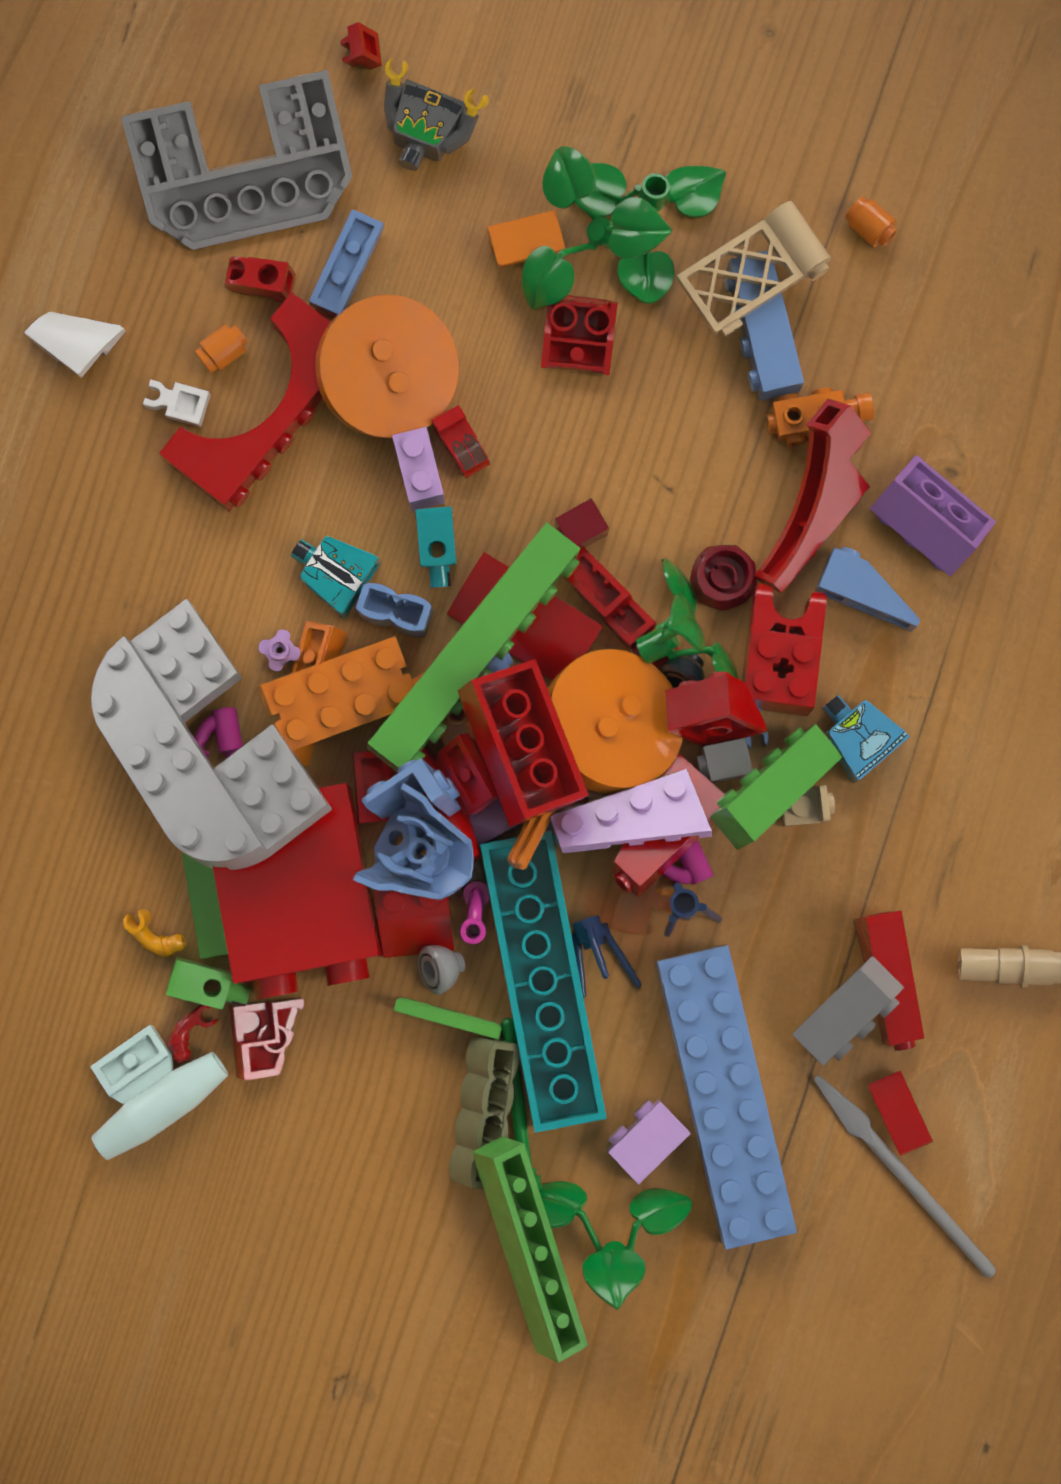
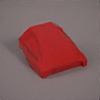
(579, 334)

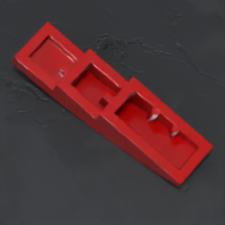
(611, 602)

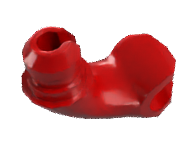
(179, 1037)

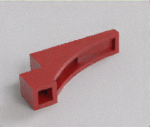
(826, 493)

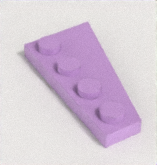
(647, 812)

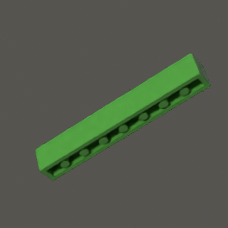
(475, 647)

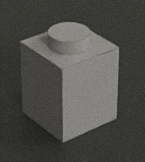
(724, 760)

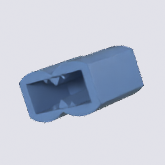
(403, 611)

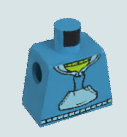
(861, 736)

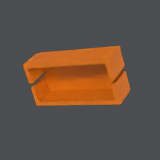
(337, 693)

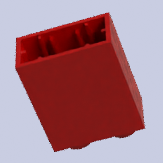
(302, 906)

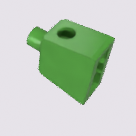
(188, 982)

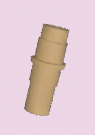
(1010, 966)

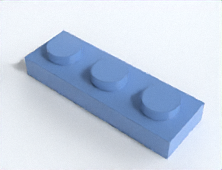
(346, 263)

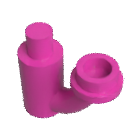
(227, 730)
(695, 867)
(476, 896)

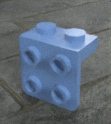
(386, 798)

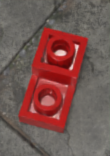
(900, 1113)

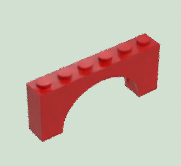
(231, 465)

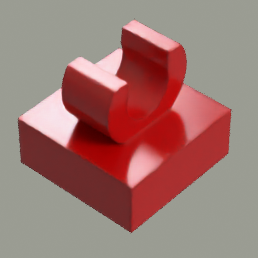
(363, 46)

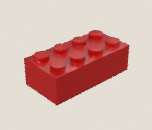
(522, 742)

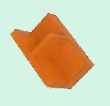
(520, 237)

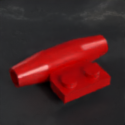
(470, 776)

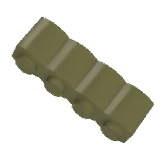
(485, 1103)

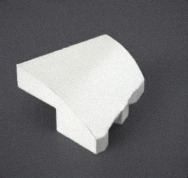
(73, 339)

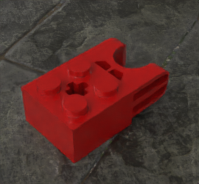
(784, 644)

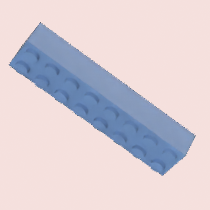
(725, 1097)

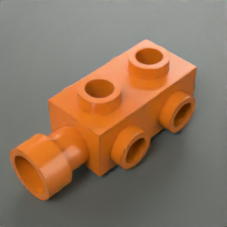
(795, 432)

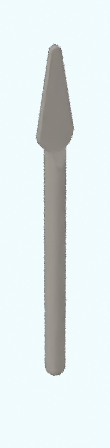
(859, 1125)

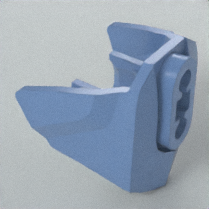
(403, 868)

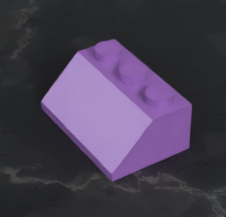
(933, 516)

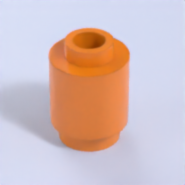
(871, 222)
(221, 348)

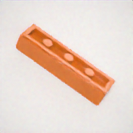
(317, 645)

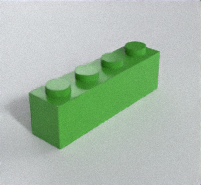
(776, 786)

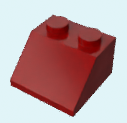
(713, 710)
(412, 922)

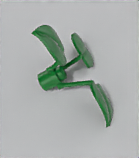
(695, 196)
(630, 234)
(681, 622)
(615, 1268)

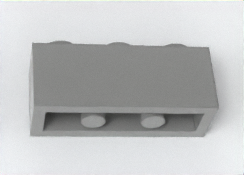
(849, 1012)

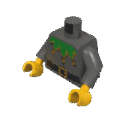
(427, 120)

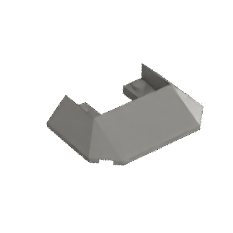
(249, 196)

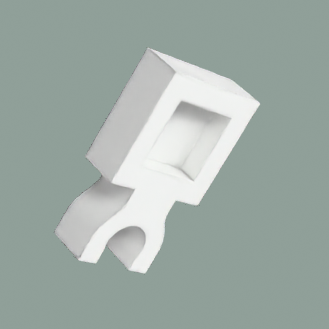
(183, 404)

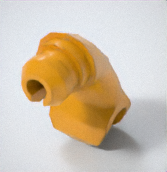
(160, 945)

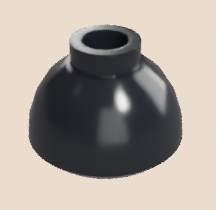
(683, 669)

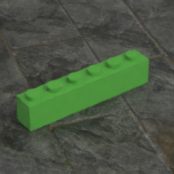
(530, 1248)

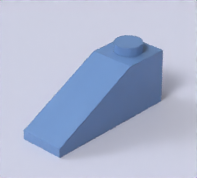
(859, 586)

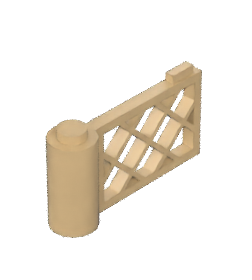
(795, 249)

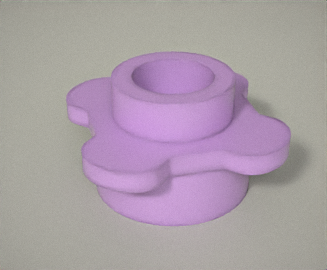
(289, 653)

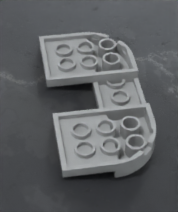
(212, 814)

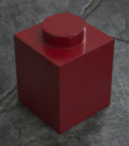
(582, 524)

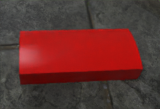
(553, 638)

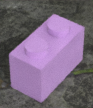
(418, 469)
(647, 1140)

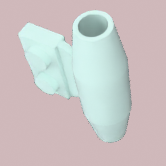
(152, 1092)

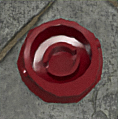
(723, 577)

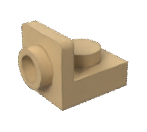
(811, 808)

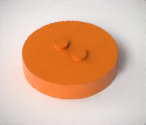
(386, 366)
(615, 719)

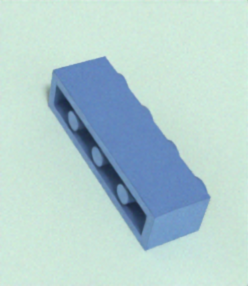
(766, 336)

